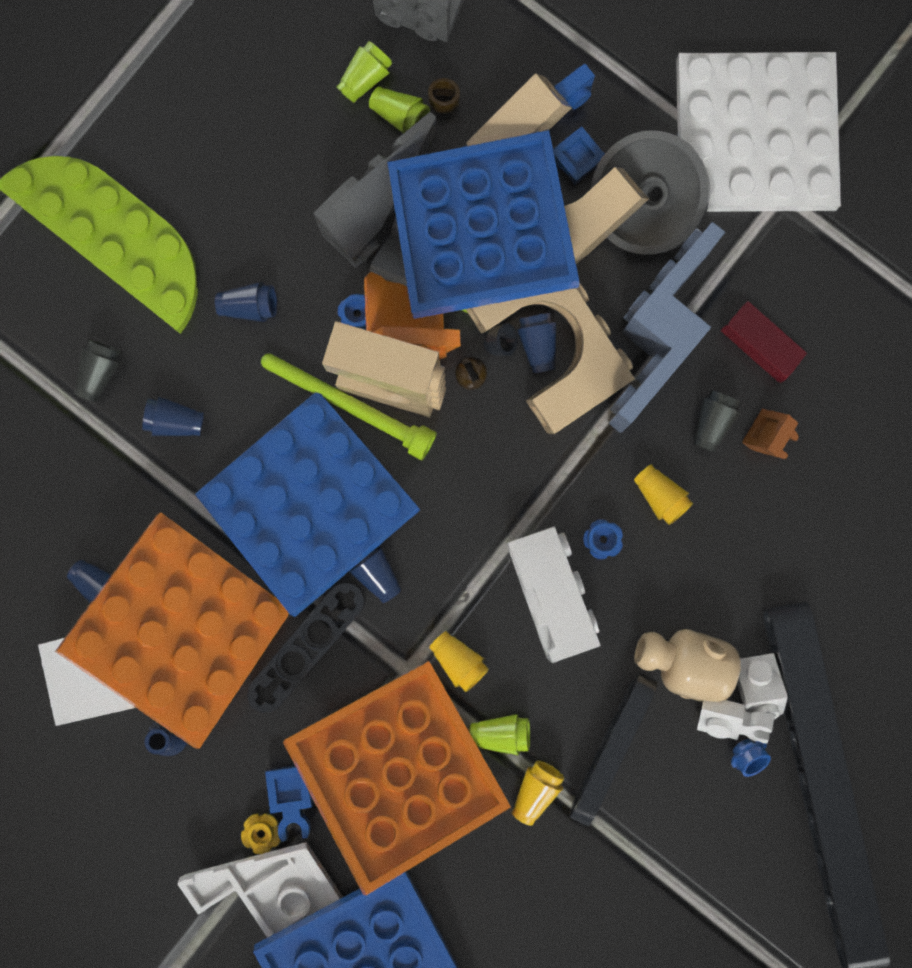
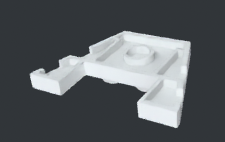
(274, 886)

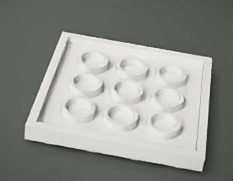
(763, 128)

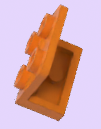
(390, 315)

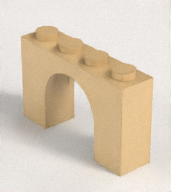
(603, 208)
(596, 366)
(385, 370)

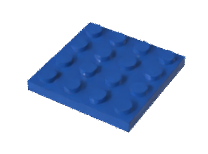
(482, 225)
(306, 503)
(362, 931)

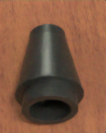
(95, 369)
(715, 419)

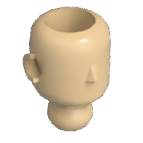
(691, 664)

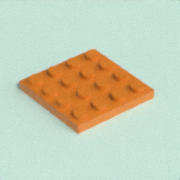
(175, 631)
(396, 777)

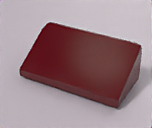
(764, 342)

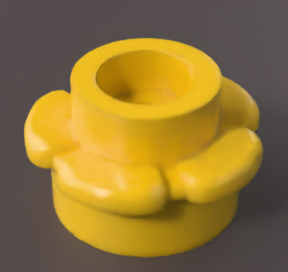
(260, 822)

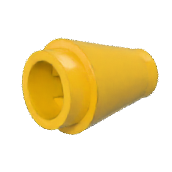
(663, 495)
(459, 661)
(537, 791)

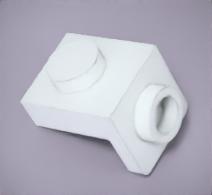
(762, 685)

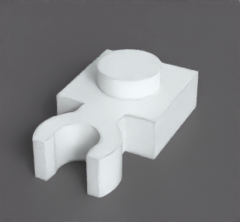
(729, 720)

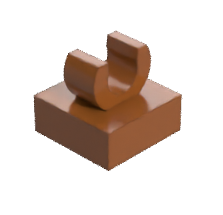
(771, 433)

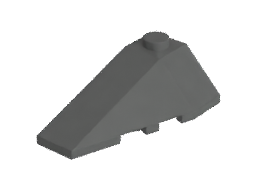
(363, 210)

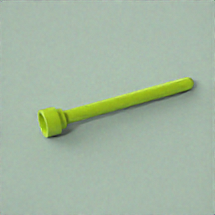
(415, 439)

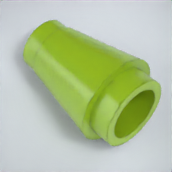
(364, 71)
(398, 108)
(502, 734)

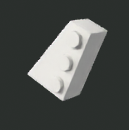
(554, 594)

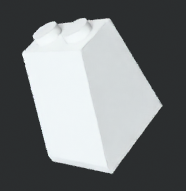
(73, 692)

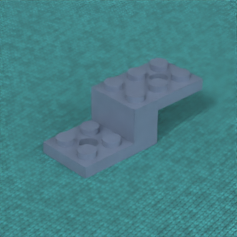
(664, 326)

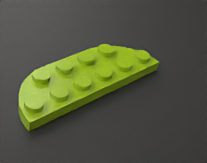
(110, 231)

